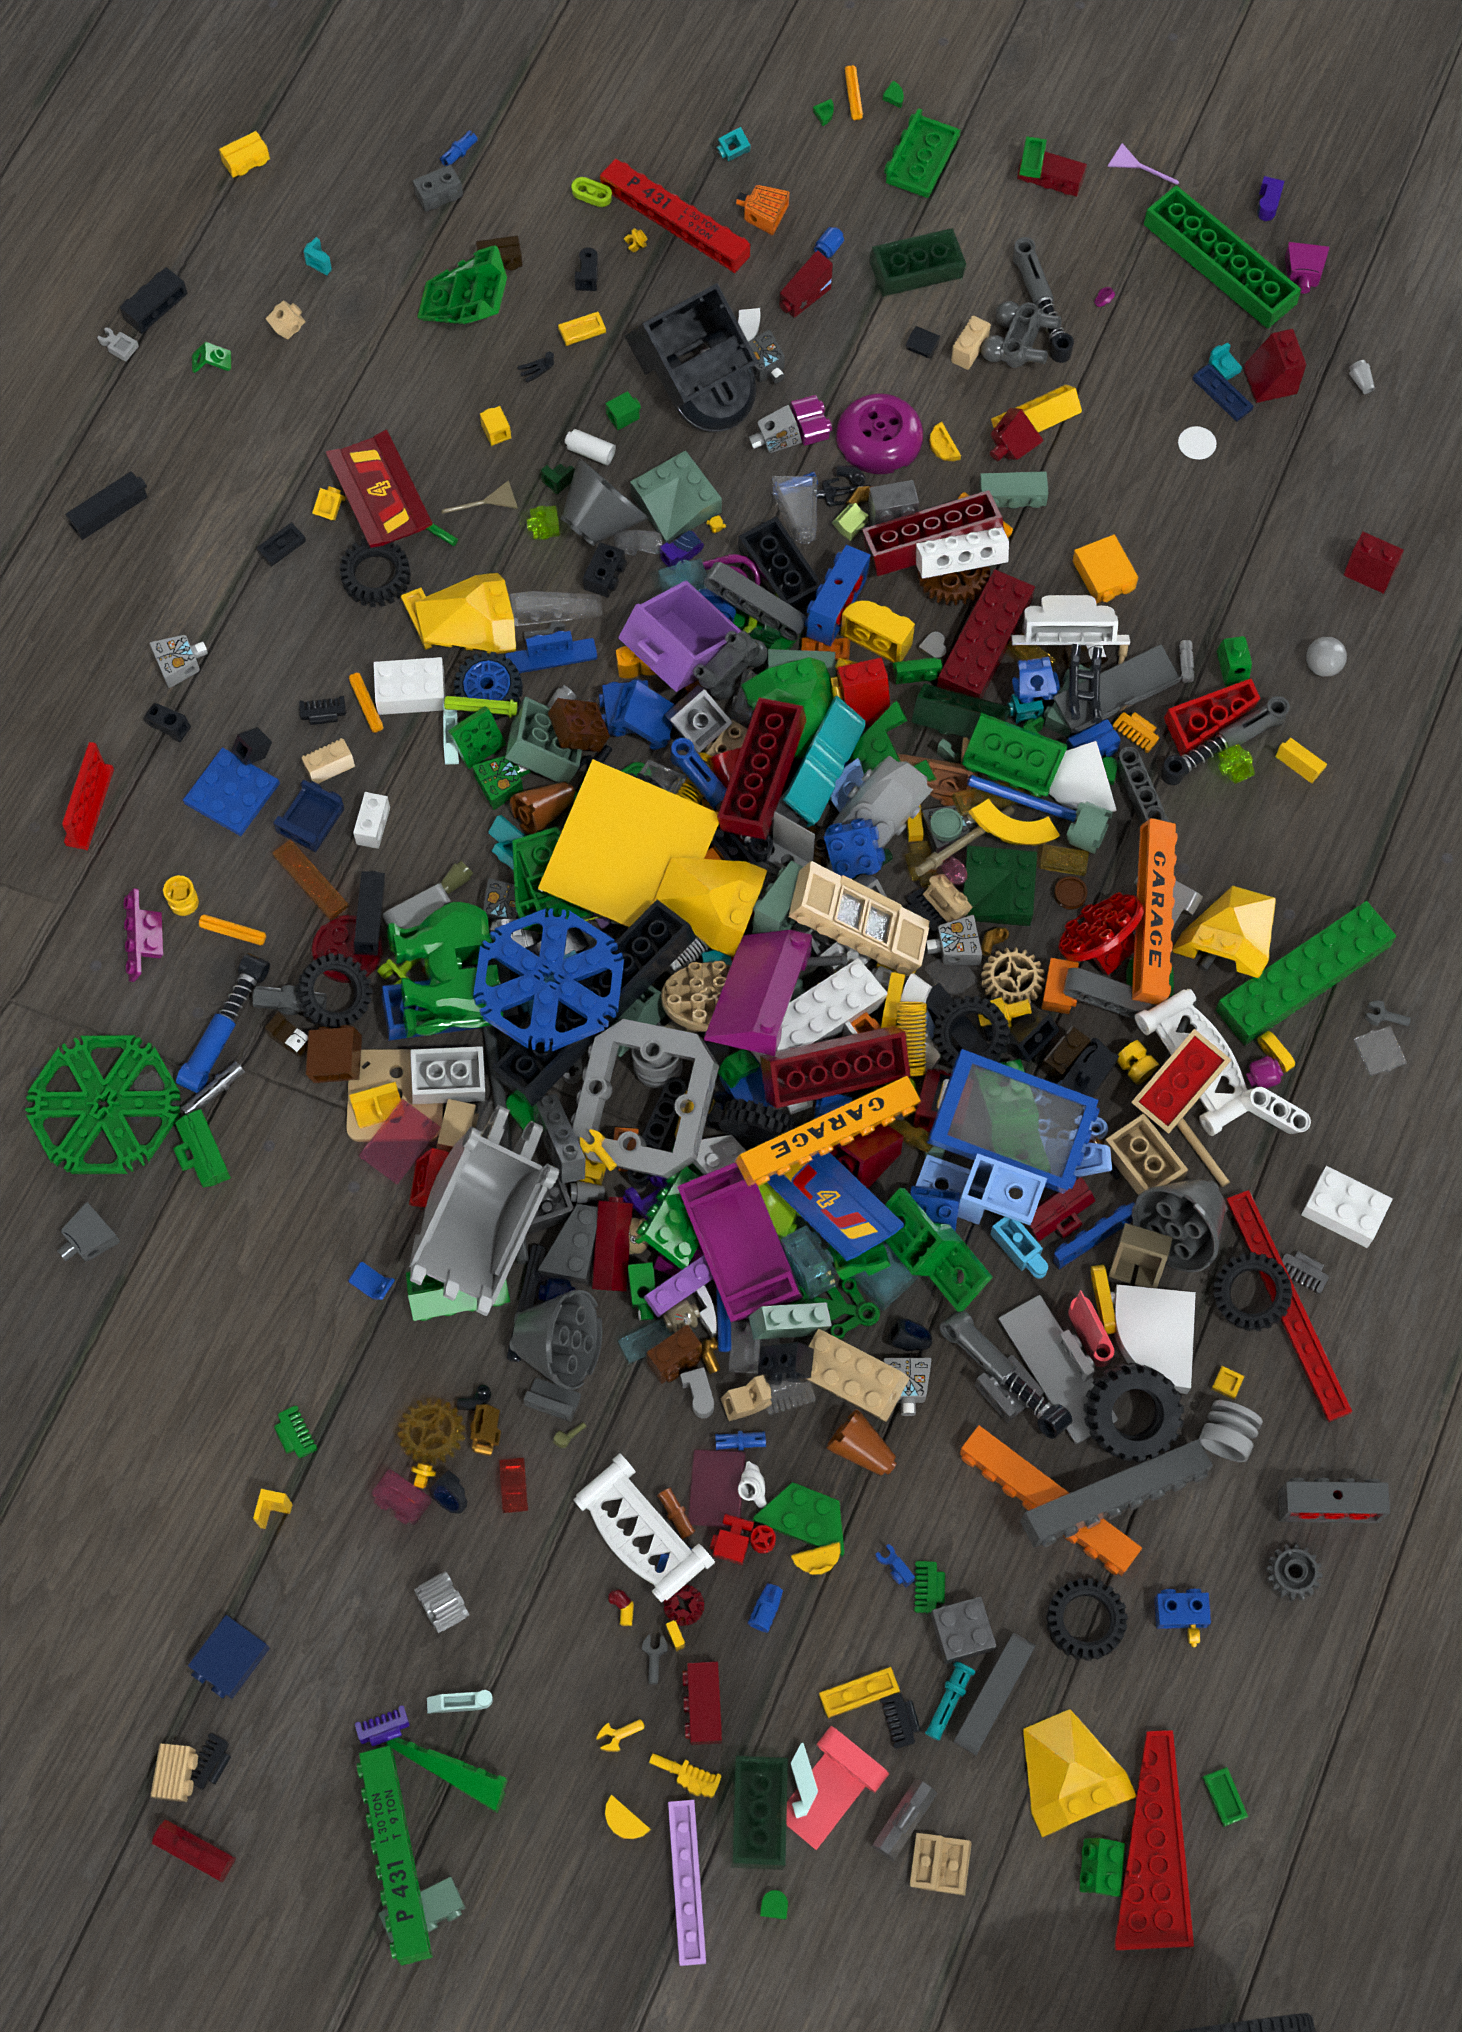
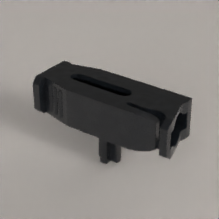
(1089, 1076)

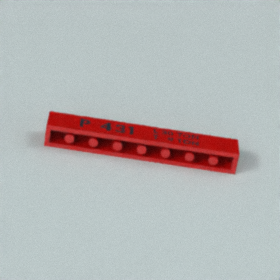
(676, 215)

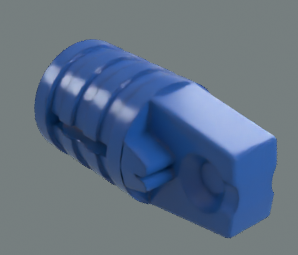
(766, 1608)

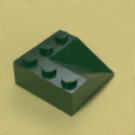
(1000, 885)

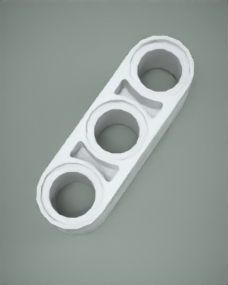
(1265, 1106)

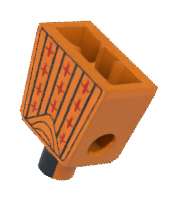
(764, 207)

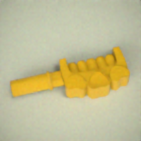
(693, 1779)

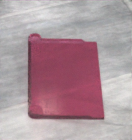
(399, 1141)
(715, 1487)

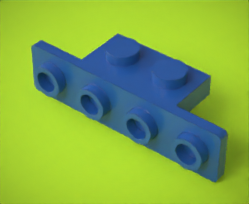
(552, 651)

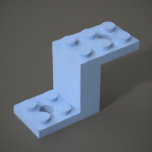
(986, 1187)

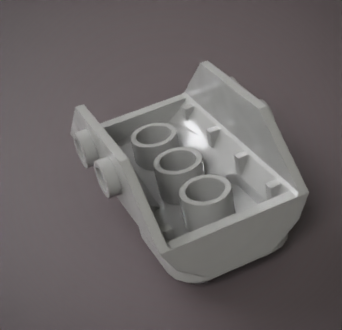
(887, 797)

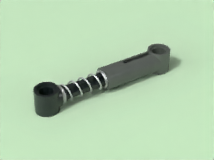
(1041, 295)
(1234, 734)
(960, 1329)

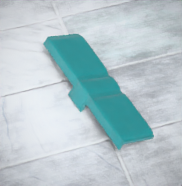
(824, 761)

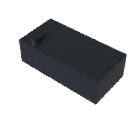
(780, 563)

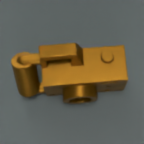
(485, 1429)

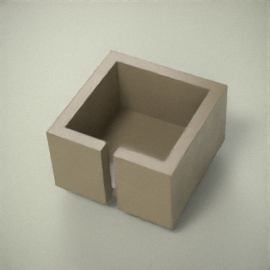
(1144, 1249)

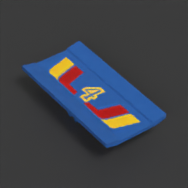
(836, 1205)

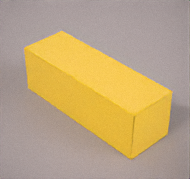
(915, 828)

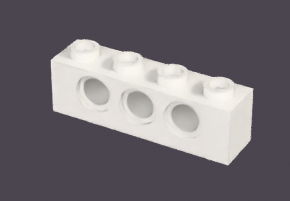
(962, 552)

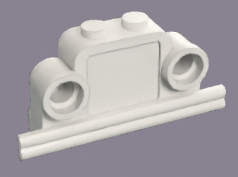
(1069, 622)

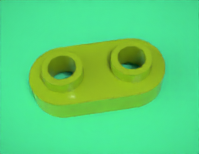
(592, 192)

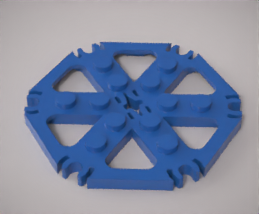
(547, 995)

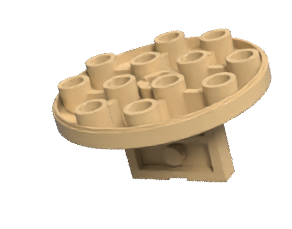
(693, 994)

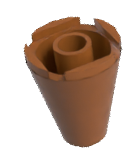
(541, 805)
(862, 1445)

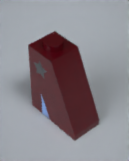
(807, 285)

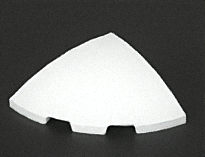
(1082, 779)

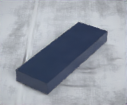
(1222, 392)

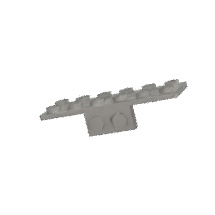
(1053, 1360)

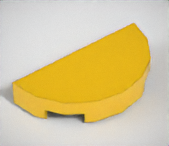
(942, 444)
(818, 1559)
(623, 1821)

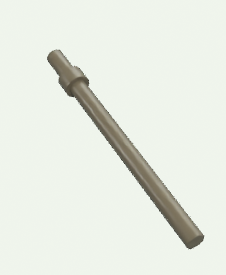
(937, 859)

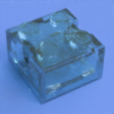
(809, 1261)
(886, 1284)

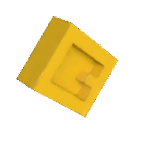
(328, 503)

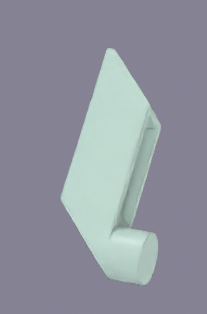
(450, 719)
(459, 1702)
(804, 1781)

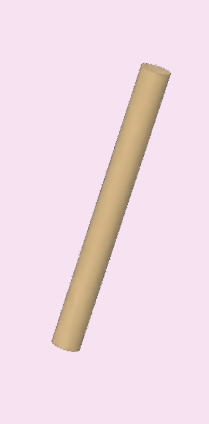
(1203, 1153)

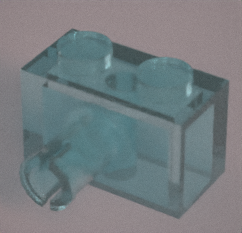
(691, 571)

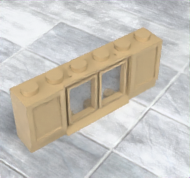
(859, 918)

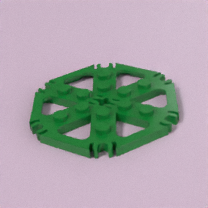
(97, 1089)

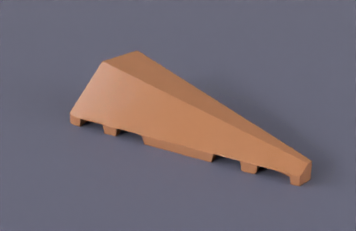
(949, 777)

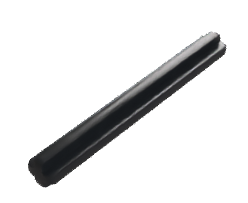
(529, 1288)

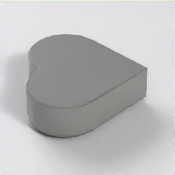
(933, 646)

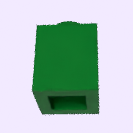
(623, 410)

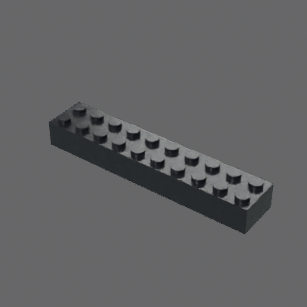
(647, 952)

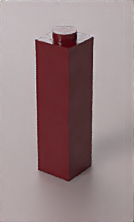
(612, 1245)

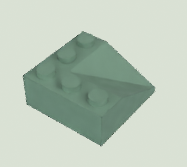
(676, 496)
(536, 746)

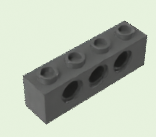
(559, 1139)

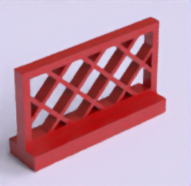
(87, 799)

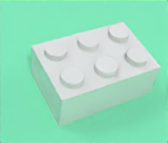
(409, 685)
(447, 1075)
(1346, 1206)

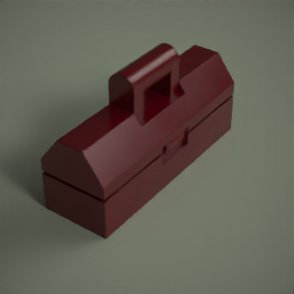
(1059, 1207)
(193, 1850)

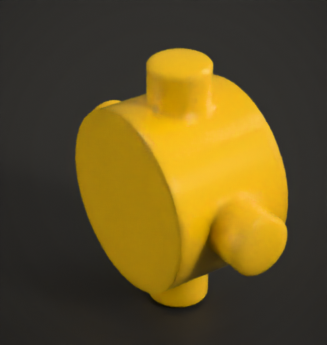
(716, 524)
(1193, 1635)

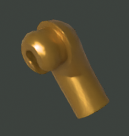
(859, 495)
(992, 938)
(708, 1356)

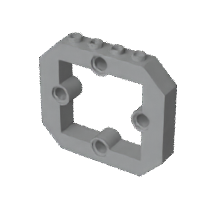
(700, 1091)

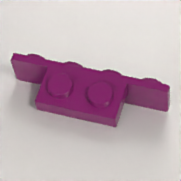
(143, 934)

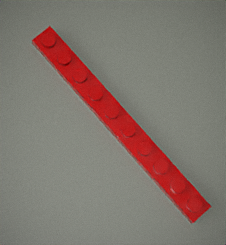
(1296, 1320)

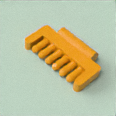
(1139, 725)

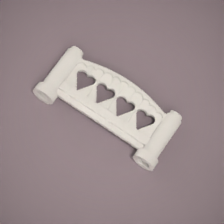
(1164, 1020)
(682, 1562)

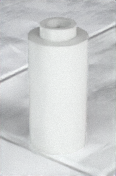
(590, 446)

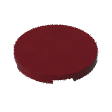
(338, 938)

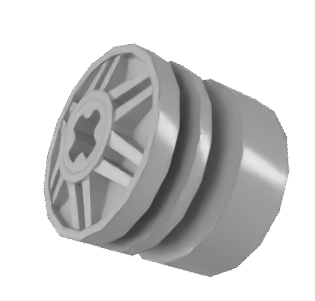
(655, 1075)
(1230, 1430)

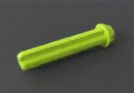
(474, 704)

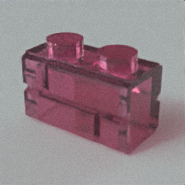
(401, 1497)

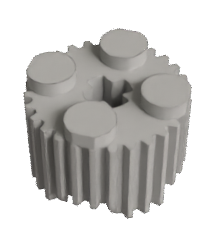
(441, 1602)

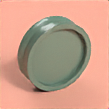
(946, 824)

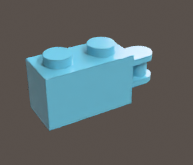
(1020, 1246)

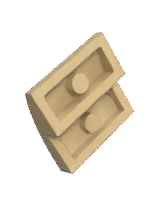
(940, 1864)

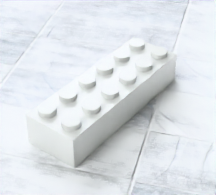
(829, 1006)

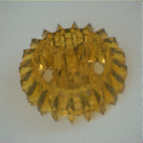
(423, 1426)

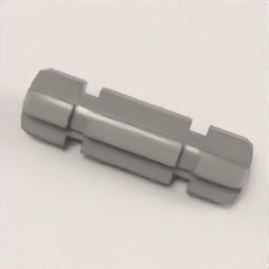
(1186, 661)

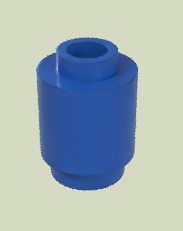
(829, 242)

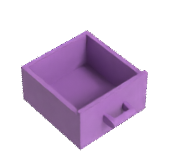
(676, 633)

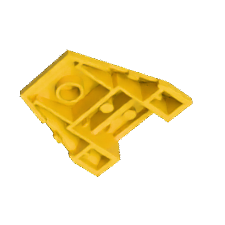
(469, 615)
(713, 898)
(1233, 928)
(1070, 1773)

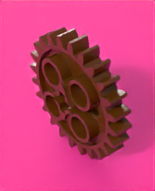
(956, 585)

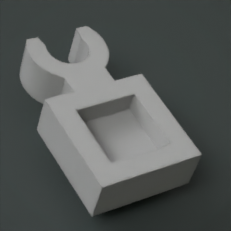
(119, 345)

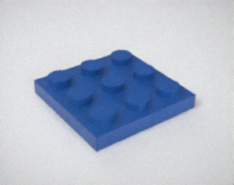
(231, 792)

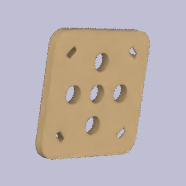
(378, 1074)

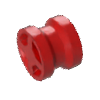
(761, 1534)

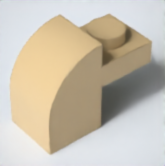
(747, 1399)

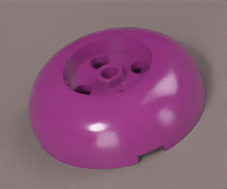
(876, 452)

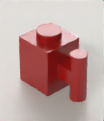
(732, 1545)

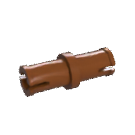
(676, 1513)

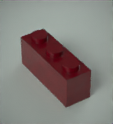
(1059, 174)
(703, 1703)

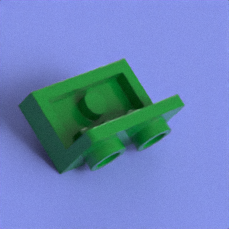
(917, 670)
(1102, 1867)

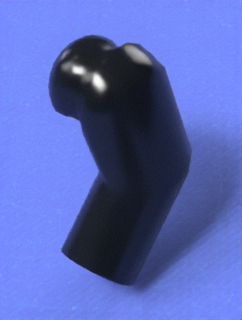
(853, 474)

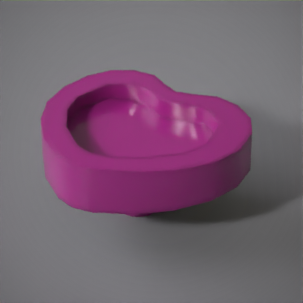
(1104, 296)

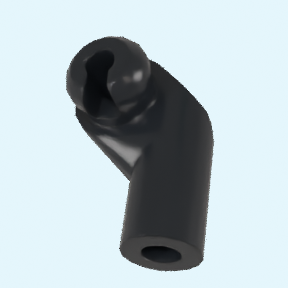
(481, 1397)

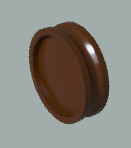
(1070, 893)

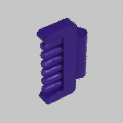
(383, 1732)

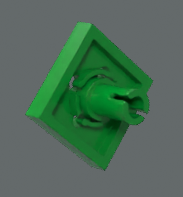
(473, 732)

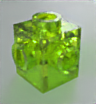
(543, 522)
(1236, 763)

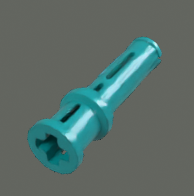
(954, 1689)

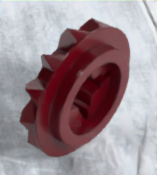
(682, 1616)

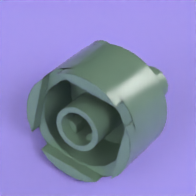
(1089, 827)

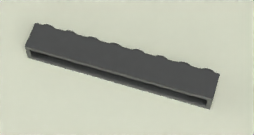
(1115, 1494)

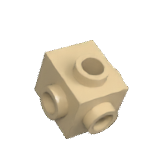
(286, 319)

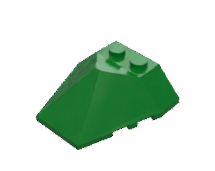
(466, 292)
(797, 683)
(530, 861)

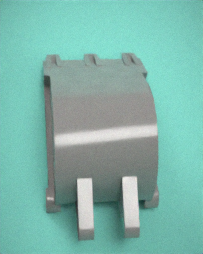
(480, 1211)

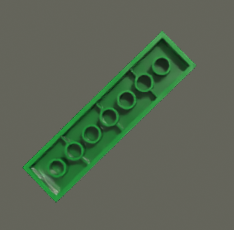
(1222, 256)
(1305, 973)

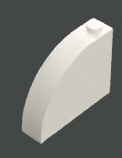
(1156, 1330)

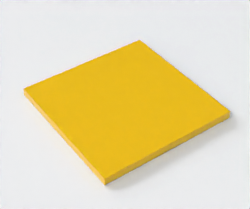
(622, 844)

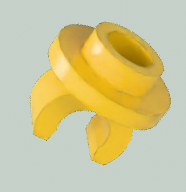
(639, 240)
(423, 1473)

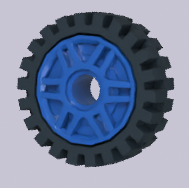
(486, 670)

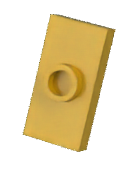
(582, 328)

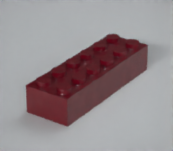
(895, 541)
(986, 635)
(762, 768)
(835, 1066)

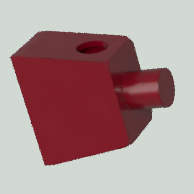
(1014, 436)

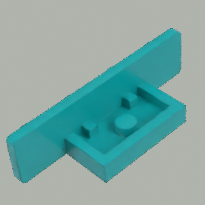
(504, 833)

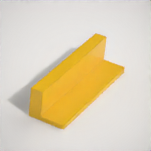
(1049, 408)

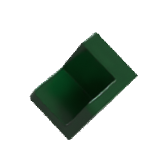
(557, 478)

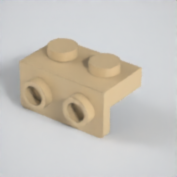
(946, 898)

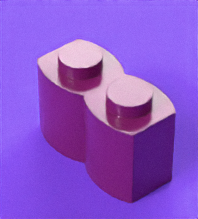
(811, 420)

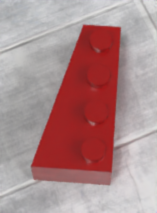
(1205, 716)

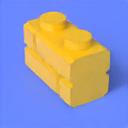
(244, 154)

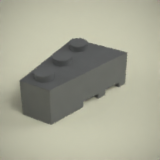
(574, 1248)

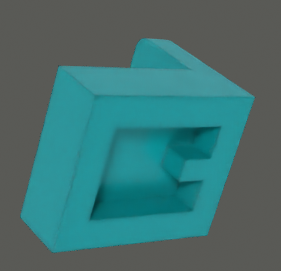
(316, 257)
(1224, 362)
(1025, 711)

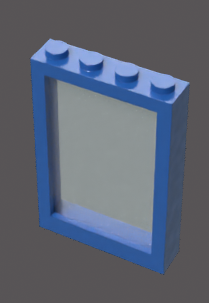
(1014, 1119)

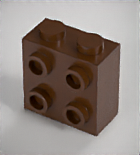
(578, 724)
(334, 1054)
(674, 1355)

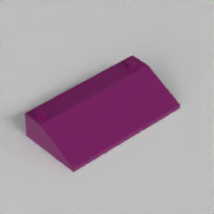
(759, 990)
(739, 1242)

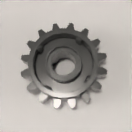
(1303, 1563)

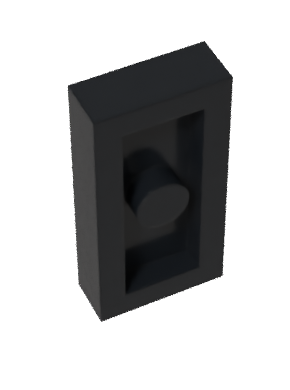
(281, 544)

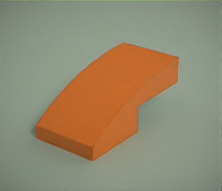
(840, 646)

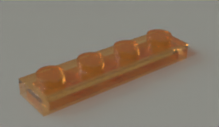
(310, 879)

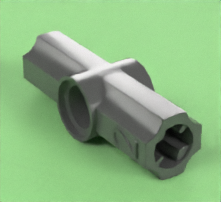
(283, 999)

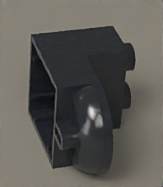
(715, 386)

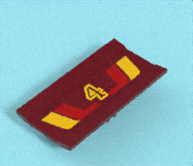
(379, 490)

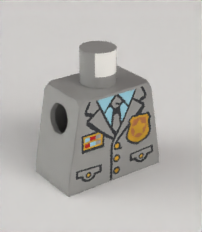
(777, 431)
(177, 658)
(957, 942)
(916, 1389)

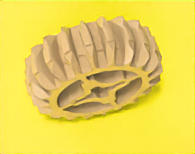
(1030, 973)

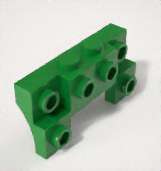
(869, 1261)

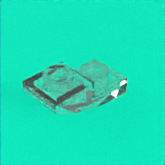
(636, 540)

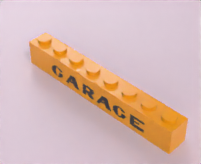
(827, 1131)

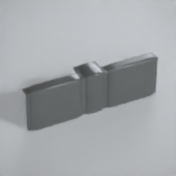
(1123, 687)

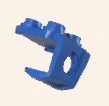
(1035, 680)

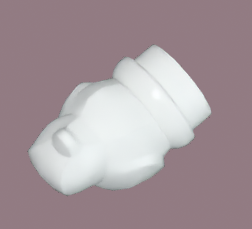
(752, 1485)

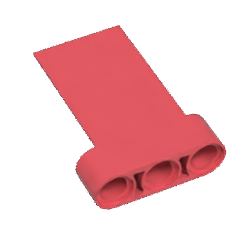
(1090, 1329)
(839, 1780)

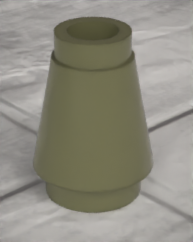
(456, 877)

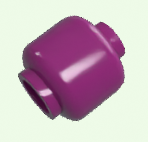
(1265, 1072)

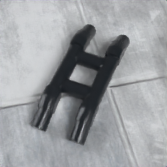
(1093, 675)

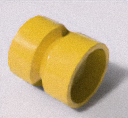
(181, 895)
(1143, 1067)

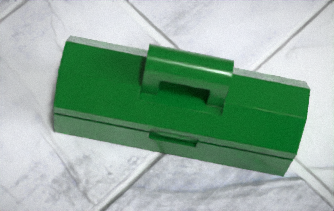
(207, 1157)

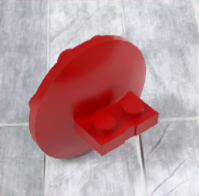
(1105, 932)

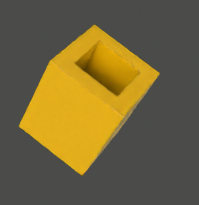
(495, 425)

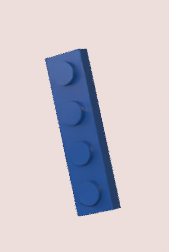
(1088, 1239)

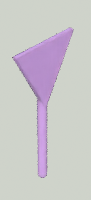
(1125, 159)

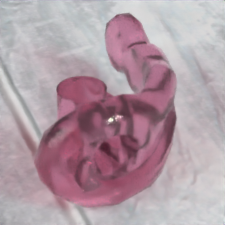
(954, 870)

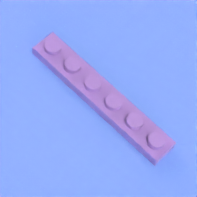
(687, 1883)

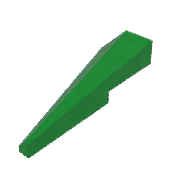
(472, 1781)

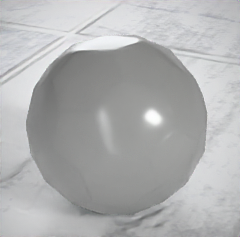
(1326, 656)

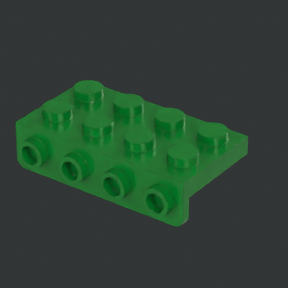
(921, 154)
(1013, 755)
(668, 1223)

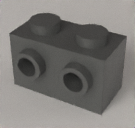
(438, 188)

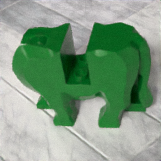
(447, 943)

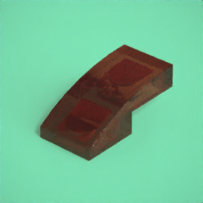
(513, 1485)

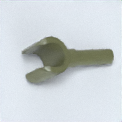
(562, 1439)

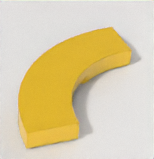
(1013, 830)

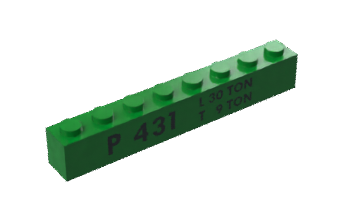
(395, 1856)

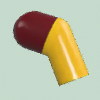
(625, 1604)

